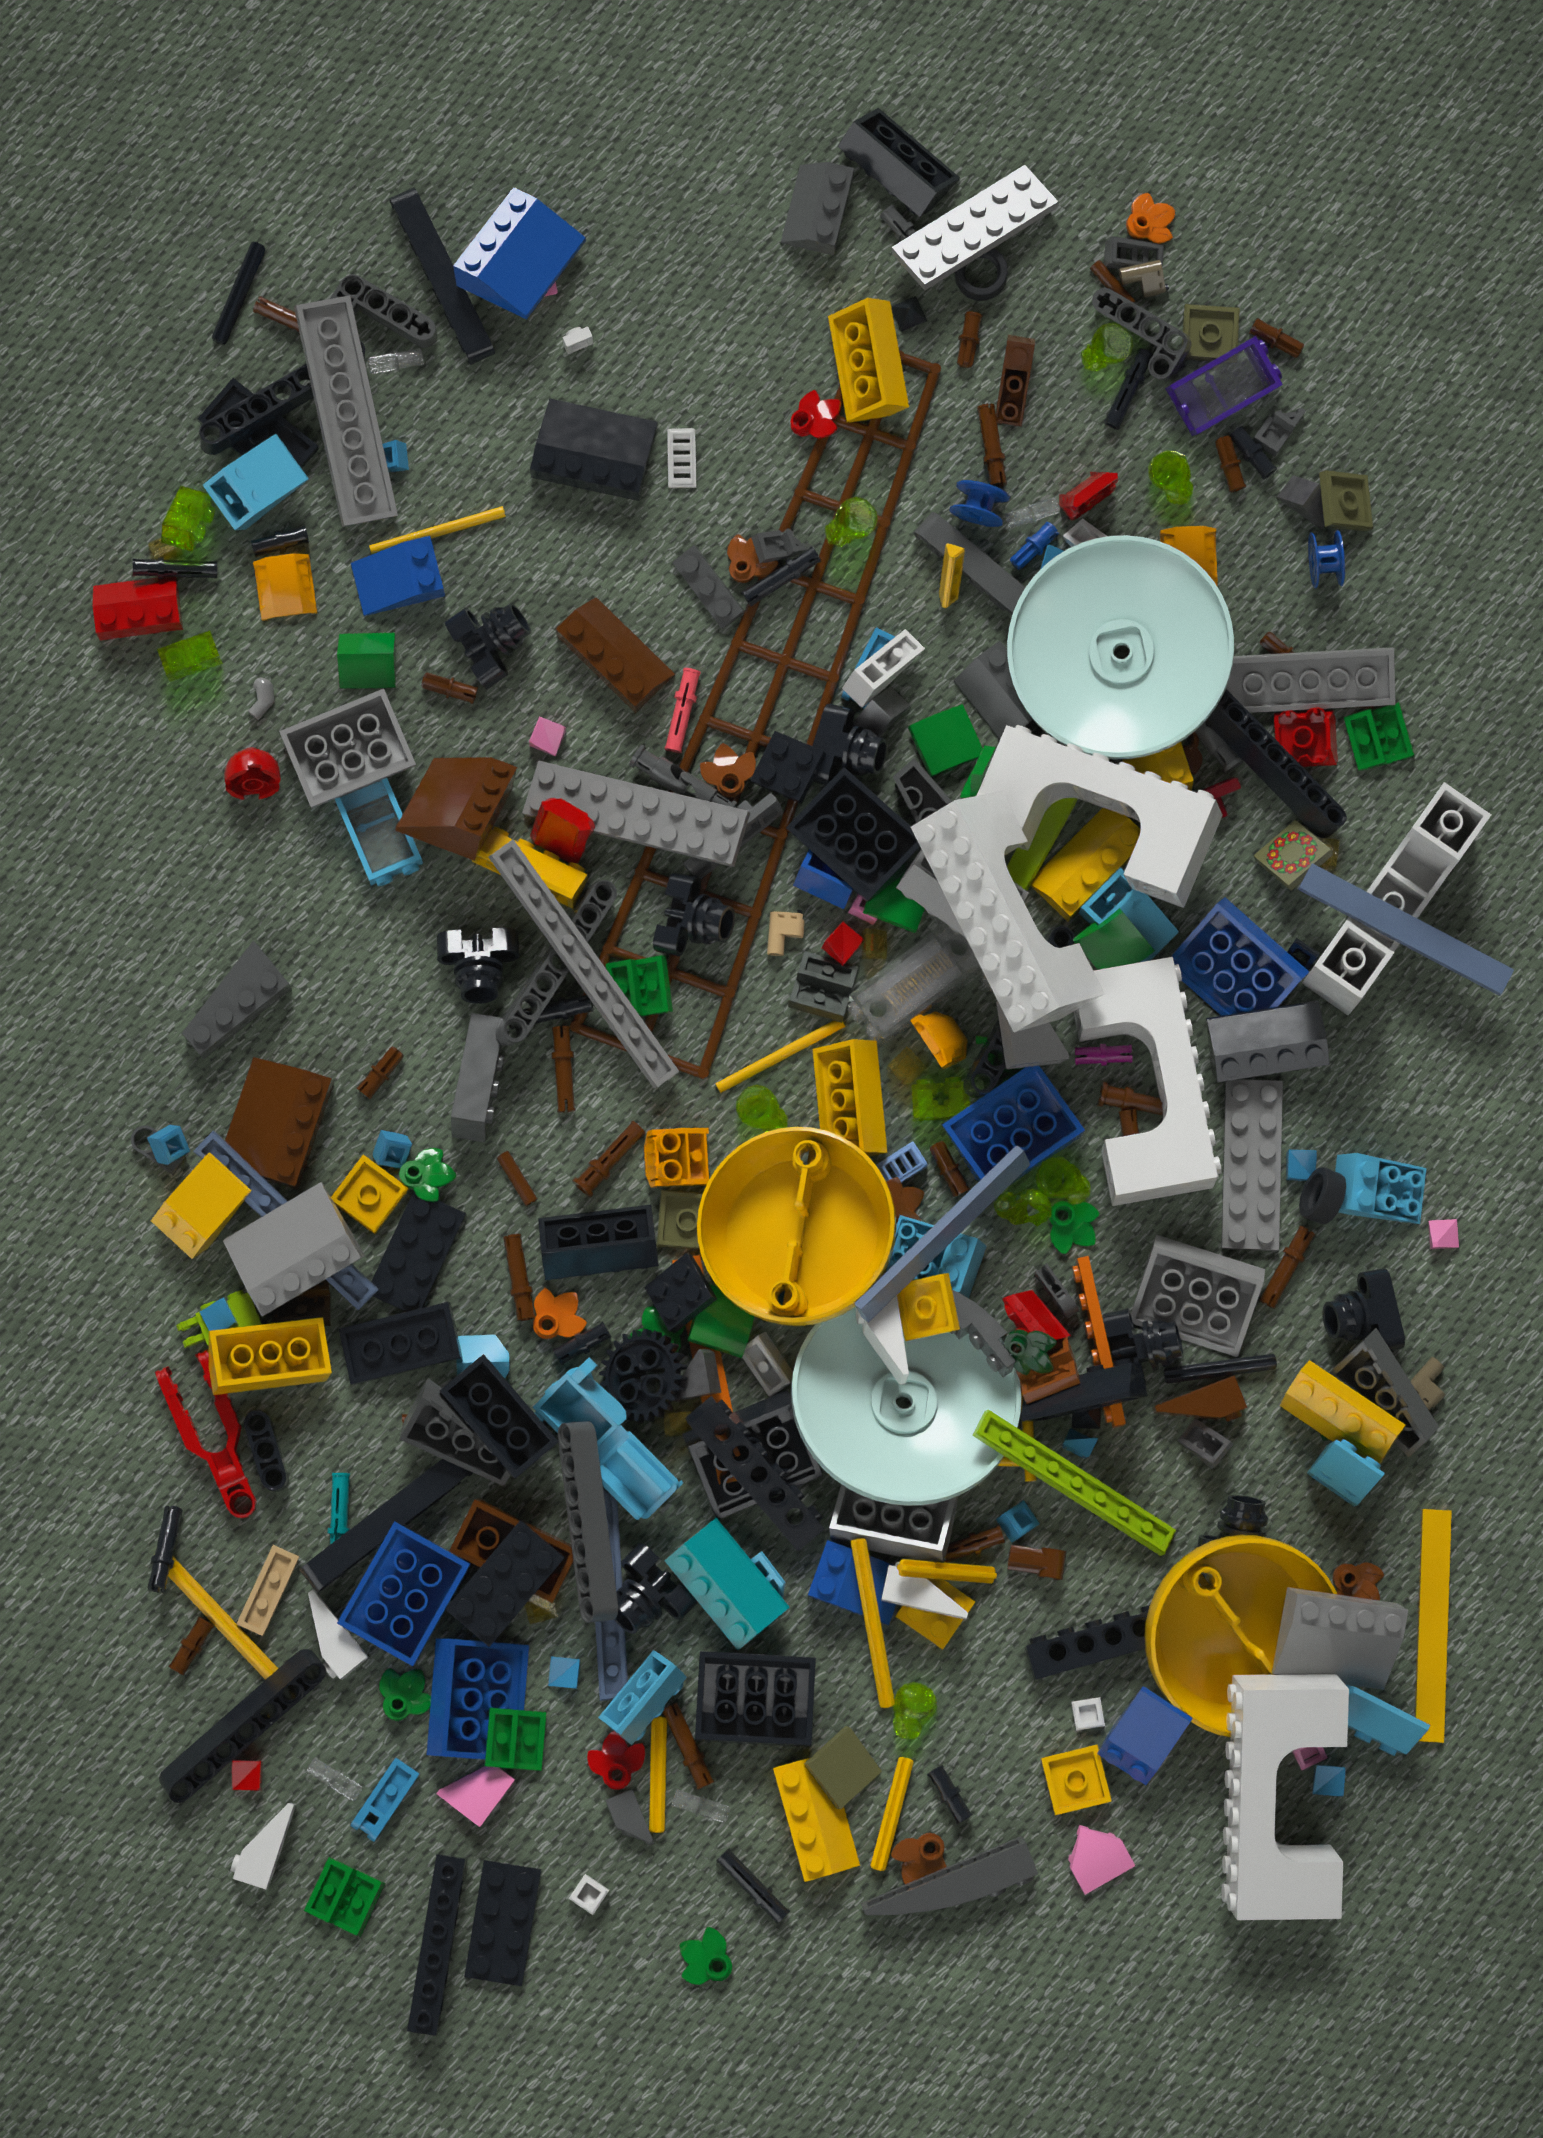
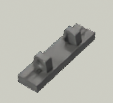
(760, 817)

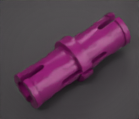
(1103, 1054)

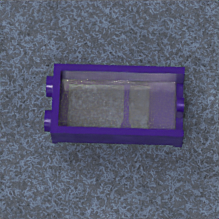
(1224, 385)

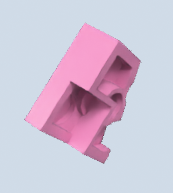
(478, 1792)

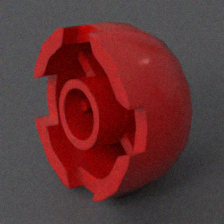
(252, 773)

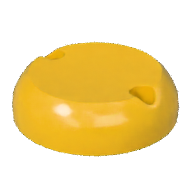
(796, 1226)
(1225, 1624)

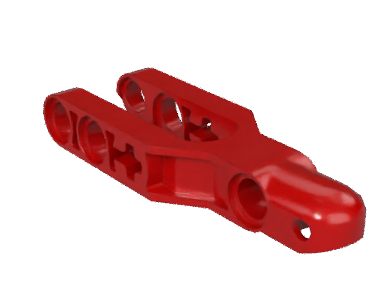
(224, 1464)

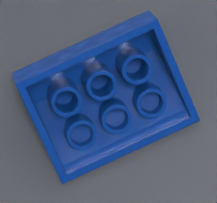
(518, 254)
(1236, 963)
(1017, 1113)
(404, 1593)
(464, 1687)

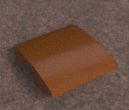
(1065, 1374)

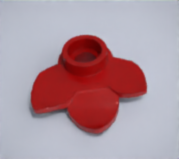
(817, 414)
(616, 1756)

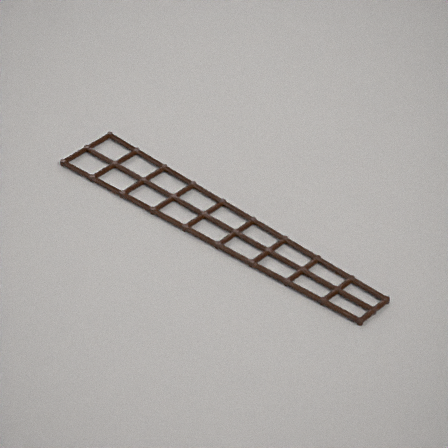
(756, 737)

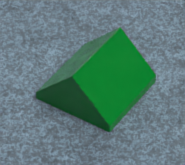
(366, 660)

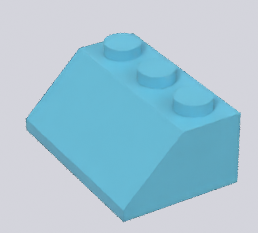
(643, 1697)
(1383, 1723)

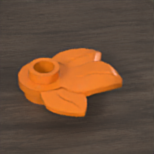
(1153, 216)
(560, 1311)

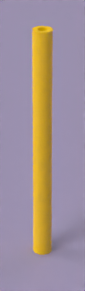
(442, 529)
(779, 1055)

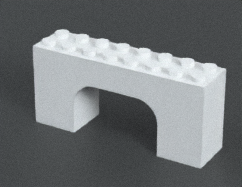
(1173, 820)
(1408, 884)
(1027, 974)
(1178, 1153)
(1266, 1723)

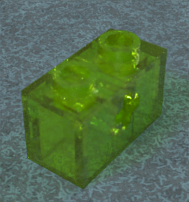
(187, 519)
(189, 656)
(927, 1109)

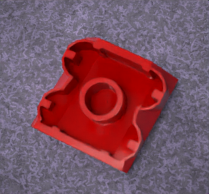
(1088, 494)
(1308, 736)
(562, 829)
(1031, 1315)

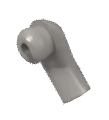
(265, 697)

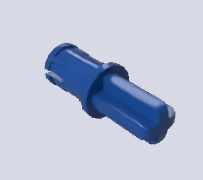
(1034, 545)

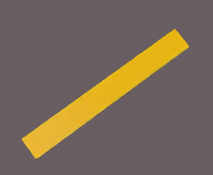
(1433, 1622)

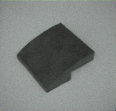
(823, 987)

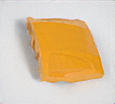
(1195, 542)
(285, 585)
(942, 1037)
(682, 1152)

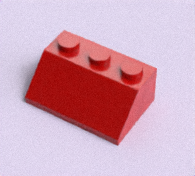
(136, 608)

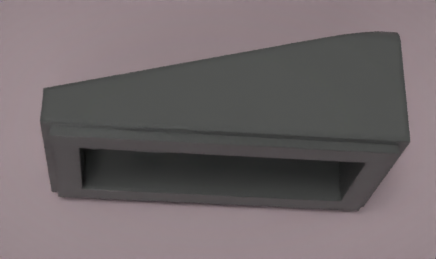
(1113, 243)

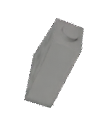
(1030, 1046)

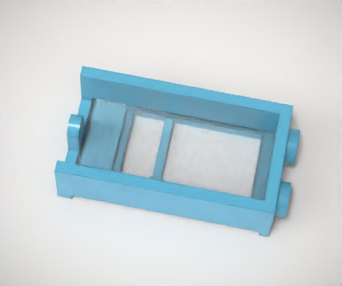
(371, 822)

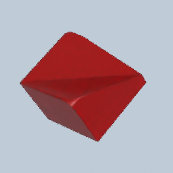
(842, 943)
(247, 1775)

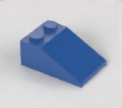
(398, 576)
(822, 882)
(838, 1584)
(1144, 1735)

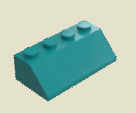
(727, 1584)

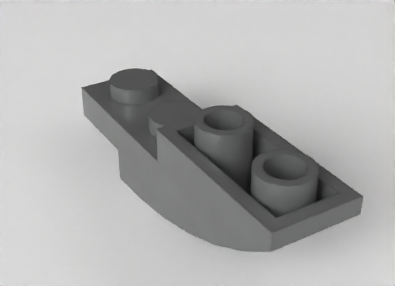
(983, 1333)

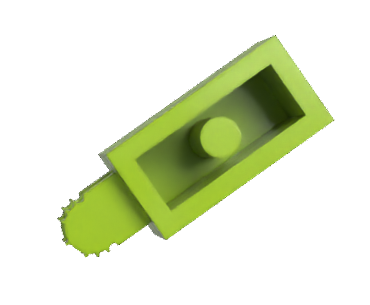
(242, 1308)

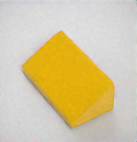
(951, 574)

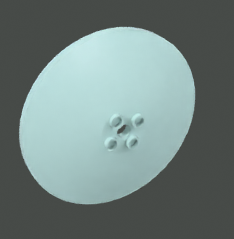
(1108, 597)
(888, 1453)

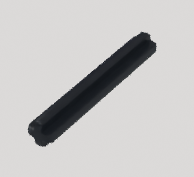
(238, 293)
(1220, 1368)

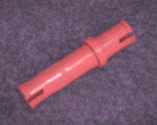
(689, 678)

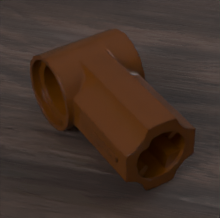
(1043, 1561)

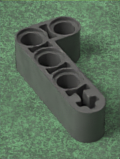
(387, 313)
(1140, 326)

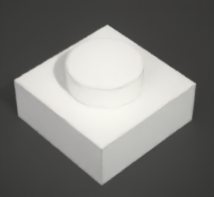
(577, 339)

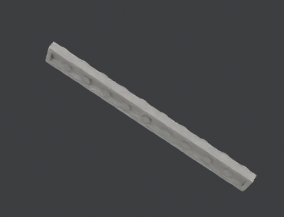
(583, 963)

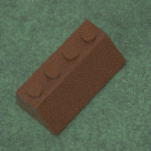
(614, 653)
(486, 1529)

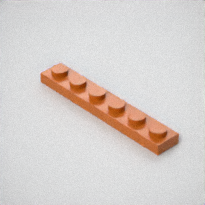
(1095, 1329)

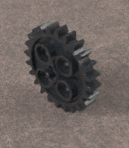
(640, 1349)

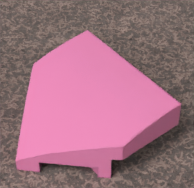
(1098, 1858)

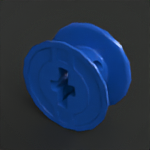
(979, 503)
(1326, 559)

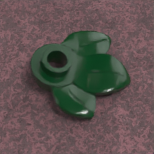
(1031, 1352)

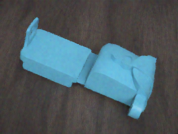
(625, 1463)

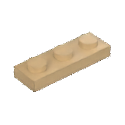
(268, 1590)

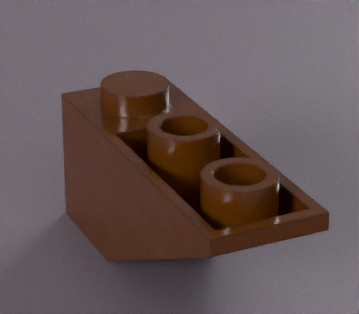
(1014, 380)

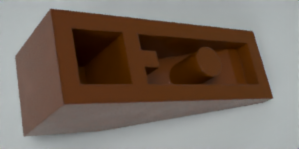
(1210, 1402)

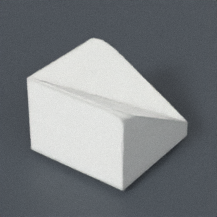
(589, 1894)

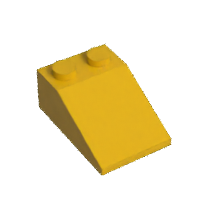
(201, 1206)

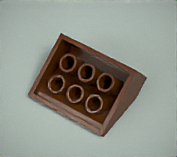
(458, 803)
(278, 1119)

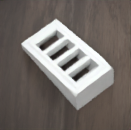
(681, 434)

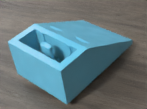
(255, 483)
(1137, 907)
(1381, 1188)
(958, 1259)
(1346, 1471)

